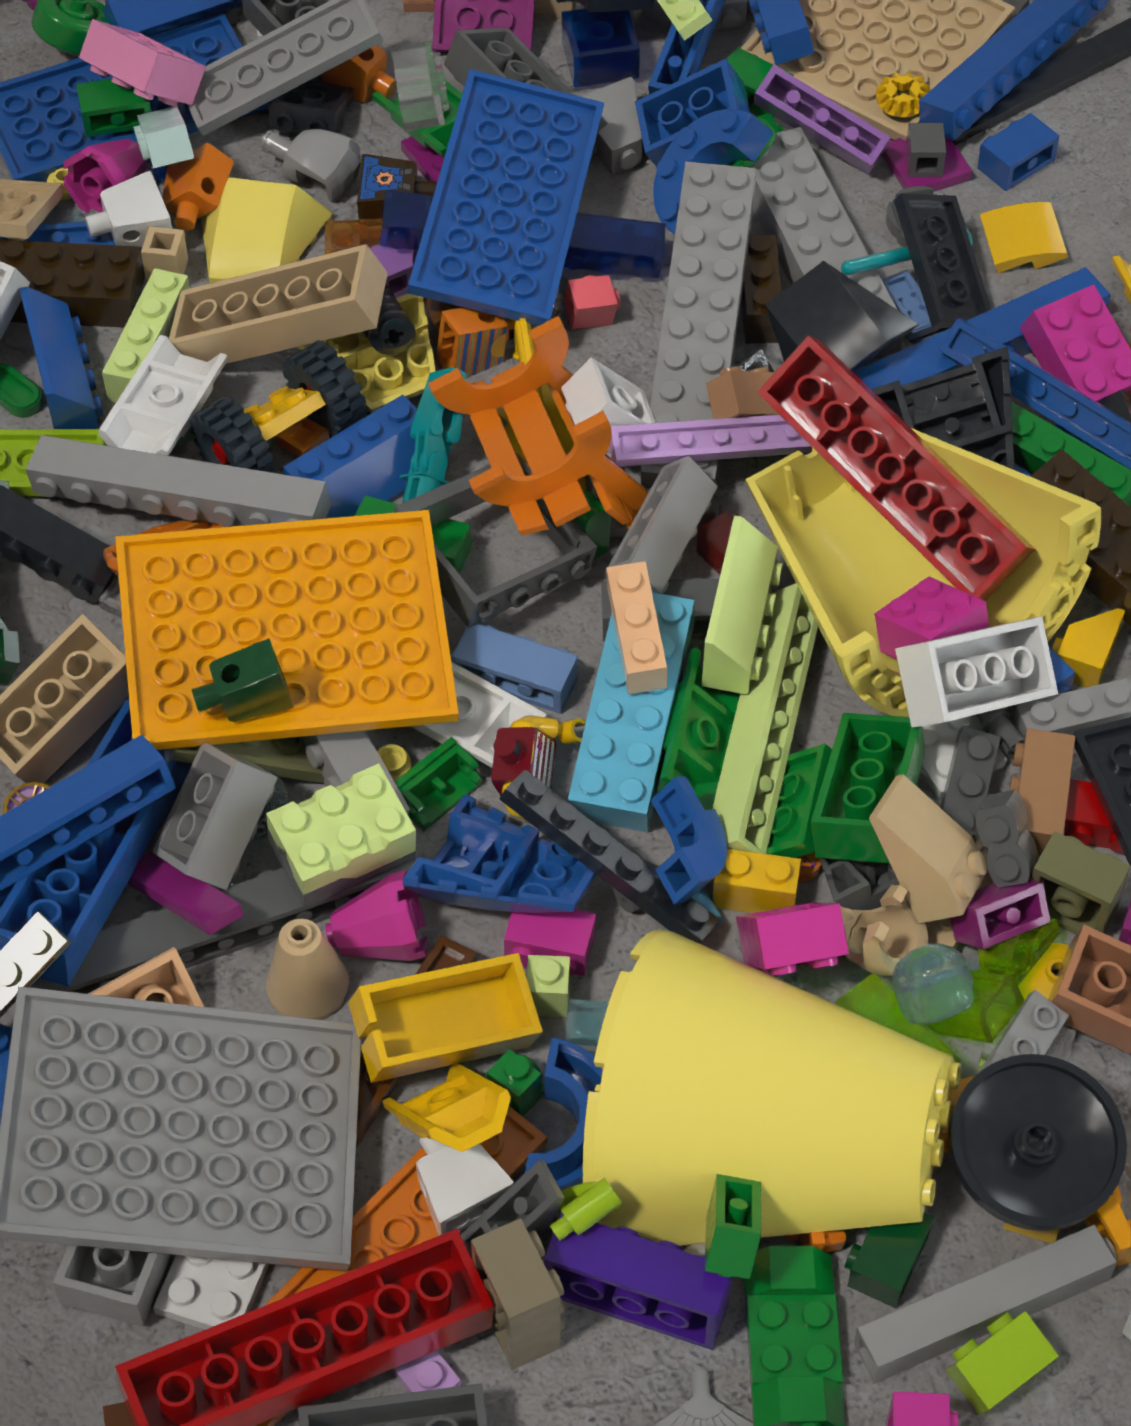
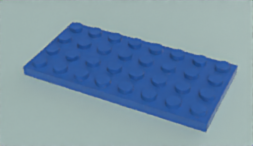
(43, 112)
(506, 198)

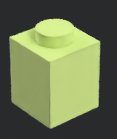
(549, 984)

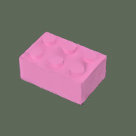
(141, 64)

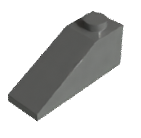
(531, 1198)

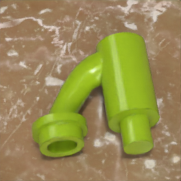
(584, 1207)

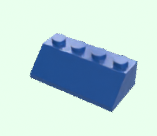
(61, 362)
(363, 459)

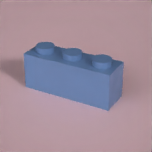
(518, 665)

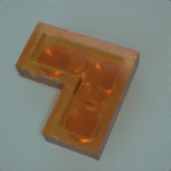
(351, 233)

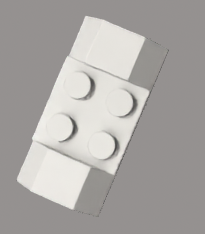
(160, 400)
(482, 712)

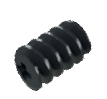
(393, 329)

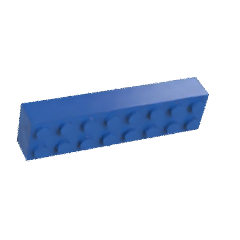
(86, 882)

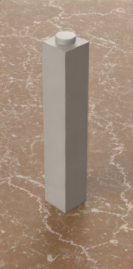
(967, 1308)

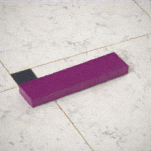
(185, 895)

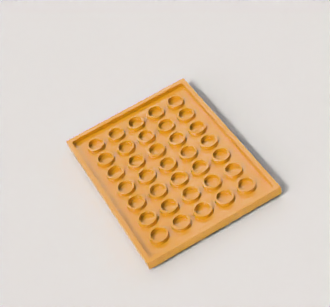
(340, 598)

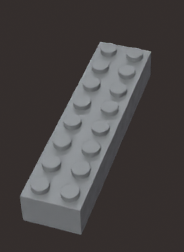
(807, 216)

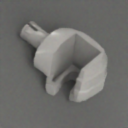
(317, 154)

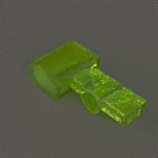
(997, 983)

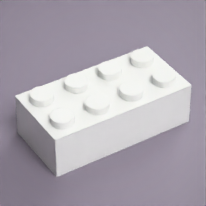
(976, 672)

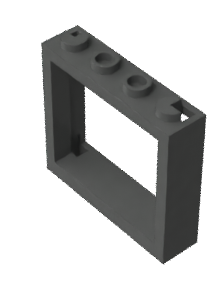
(569, 538)

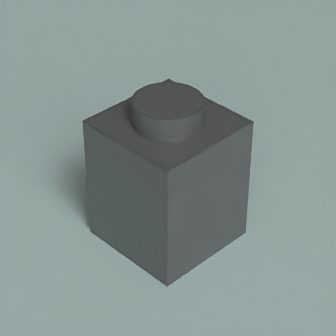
(925, 150)

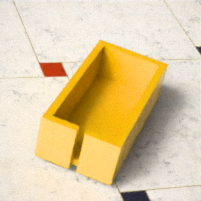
(444, 1017)

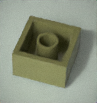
(1080, 883)

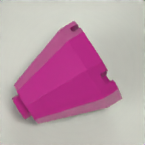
(101, 168)
(380, 923)

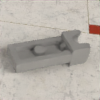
(1030, 1029)

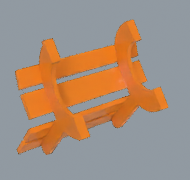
(553, 471)

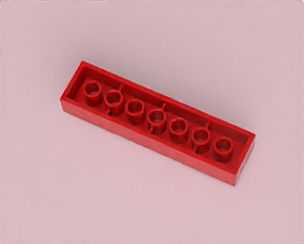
(895, 470)
(312, 1341)

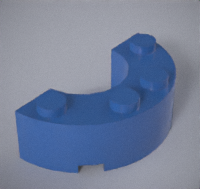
(711, 139)
(567, 1081)

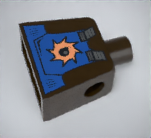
(384, 174)

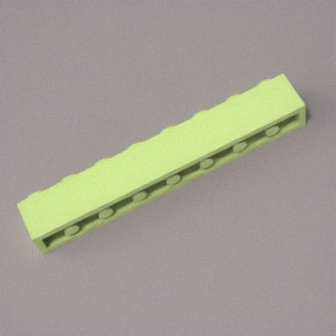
(765, 726)

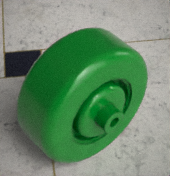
(66, 22)

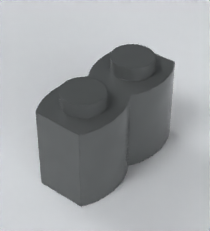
(1003, 831)

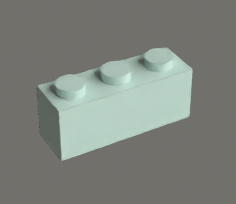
(163, 137)

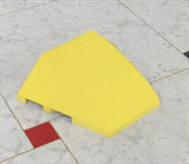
(259, 227)
(394, 375)

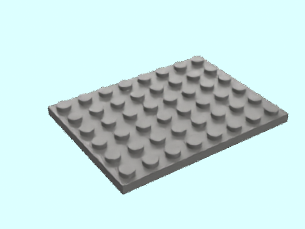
(179, 1130)

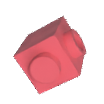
(591, 302)

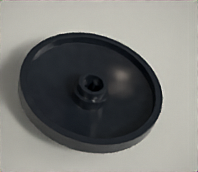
(1037, 1142)

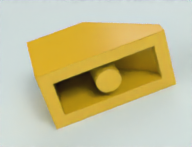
(1089, 646)

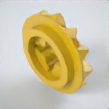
(905, 104)

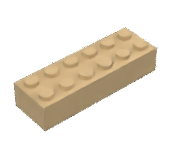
(281, 306)

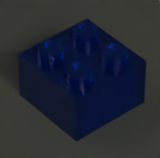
(599, 46)

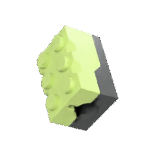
(342, 836)

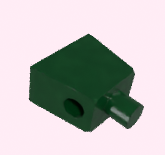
(246, 684)

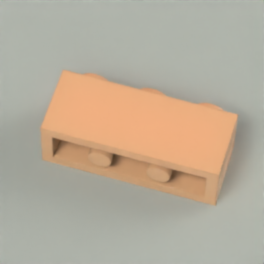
(636, 627)

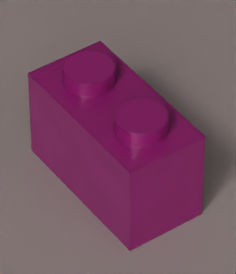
(1001, 914)

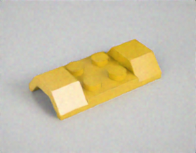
(457, 1111)

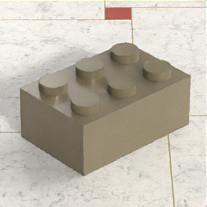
(522, 1292)

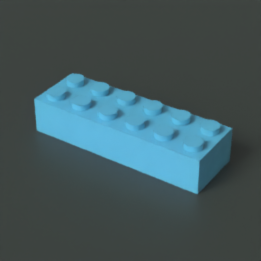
(626, 732)

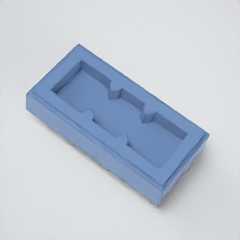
(910, 302)

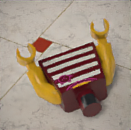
(529, 747)

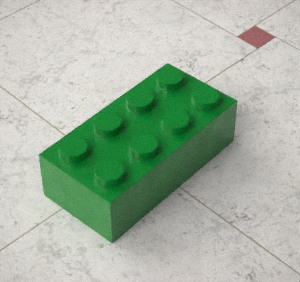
(860, 769)

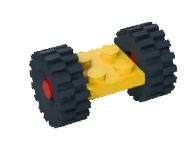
(316, 388)

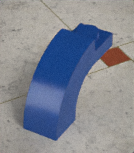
(696, 838)

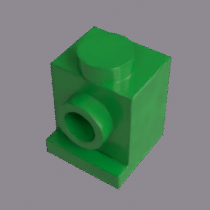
(521, 1079)

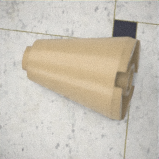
(306, 973)

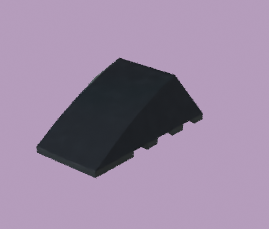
(961, 406)

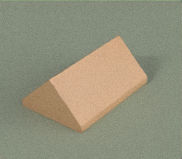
(156, 980)

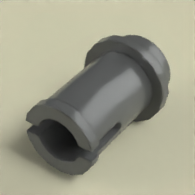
(998, 724)

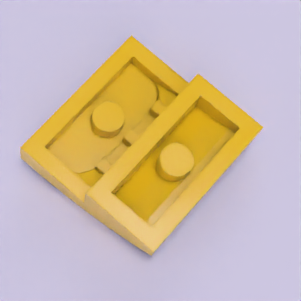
(1023, 235)

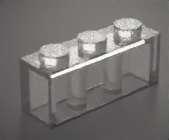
(420, 85)

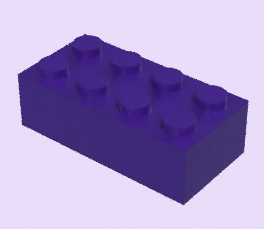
(641, 1282)

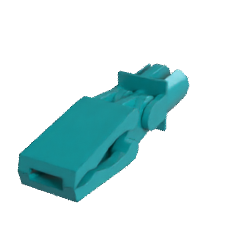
(434, 434)

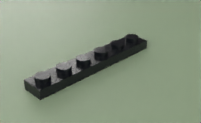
(605, 856)

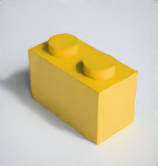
(756, 882)

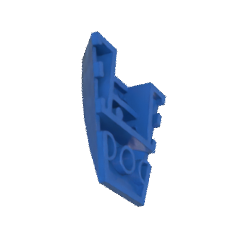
(498, 866)

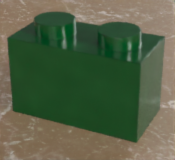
(887, 1259)

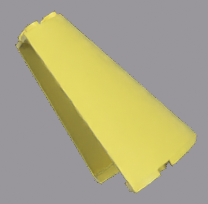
(857, 562)
(758, 1084)

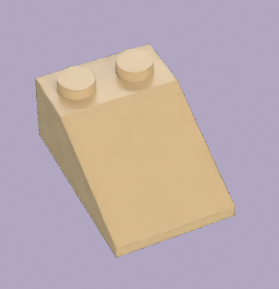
(927, 852)

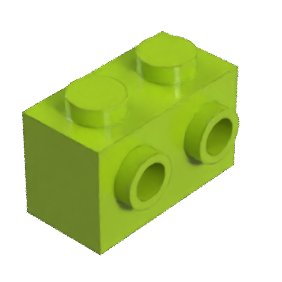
(1001, 1361)

